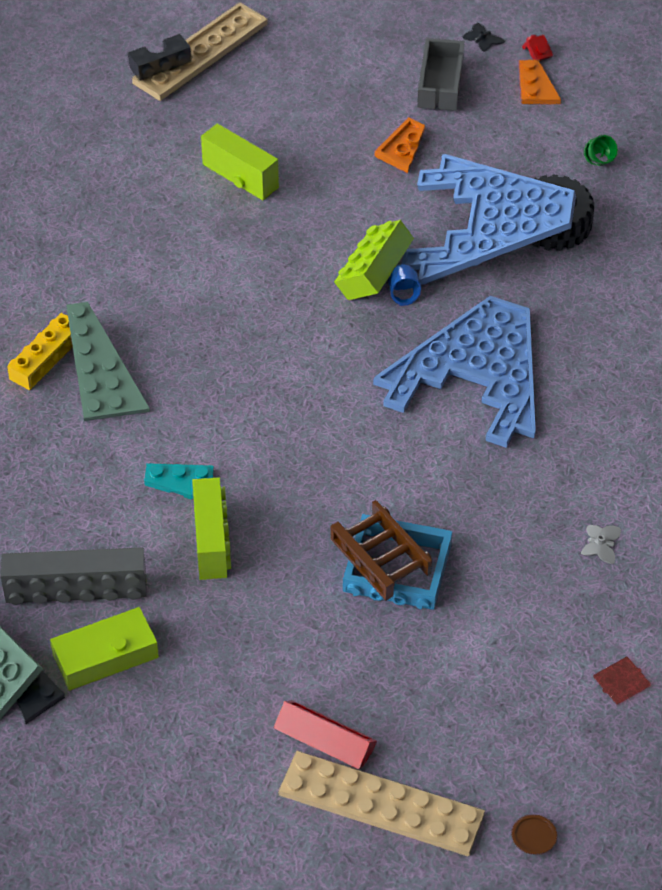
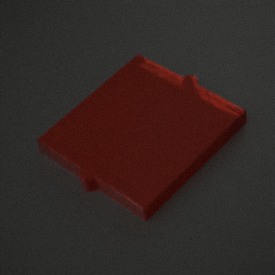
(622, 680)

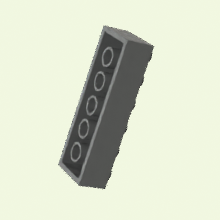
(73, 575)

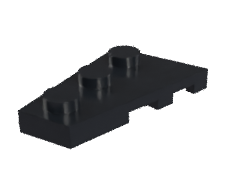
(39, 697)

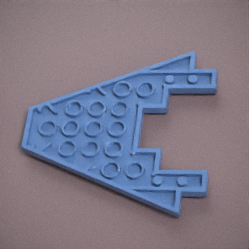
(504, 215)
(481, 346)

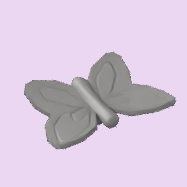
(600, 541)

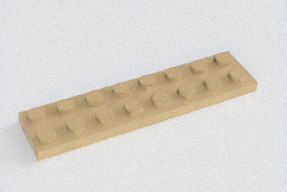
(206, 48)
(382, 803)

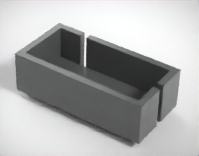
(440, 74)

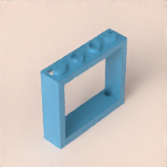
(404, 594)

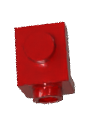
(538, 47)

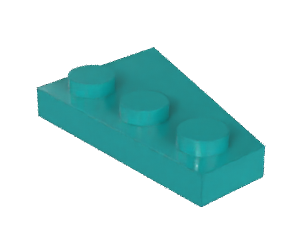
(176, 477)

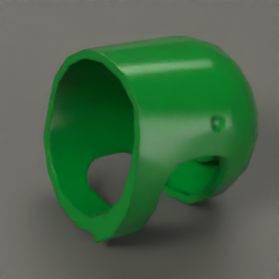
(601, 144)

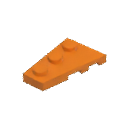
(401, 145)

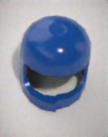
(404, 278)

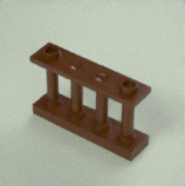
(369, 566)

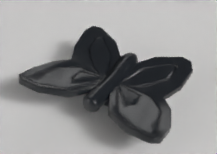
(482, 37)

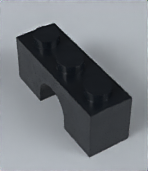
(147, 64)

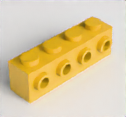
(41, 353)

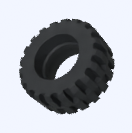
(582, 216)

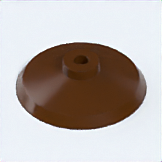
(534, 834)

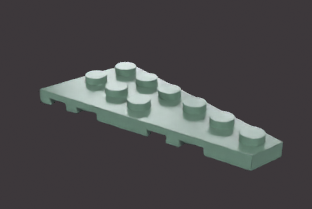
(102, 376)
(16, 671)

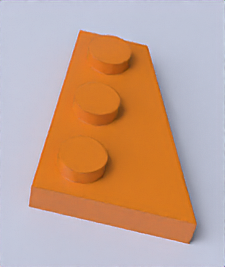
(535, 84)

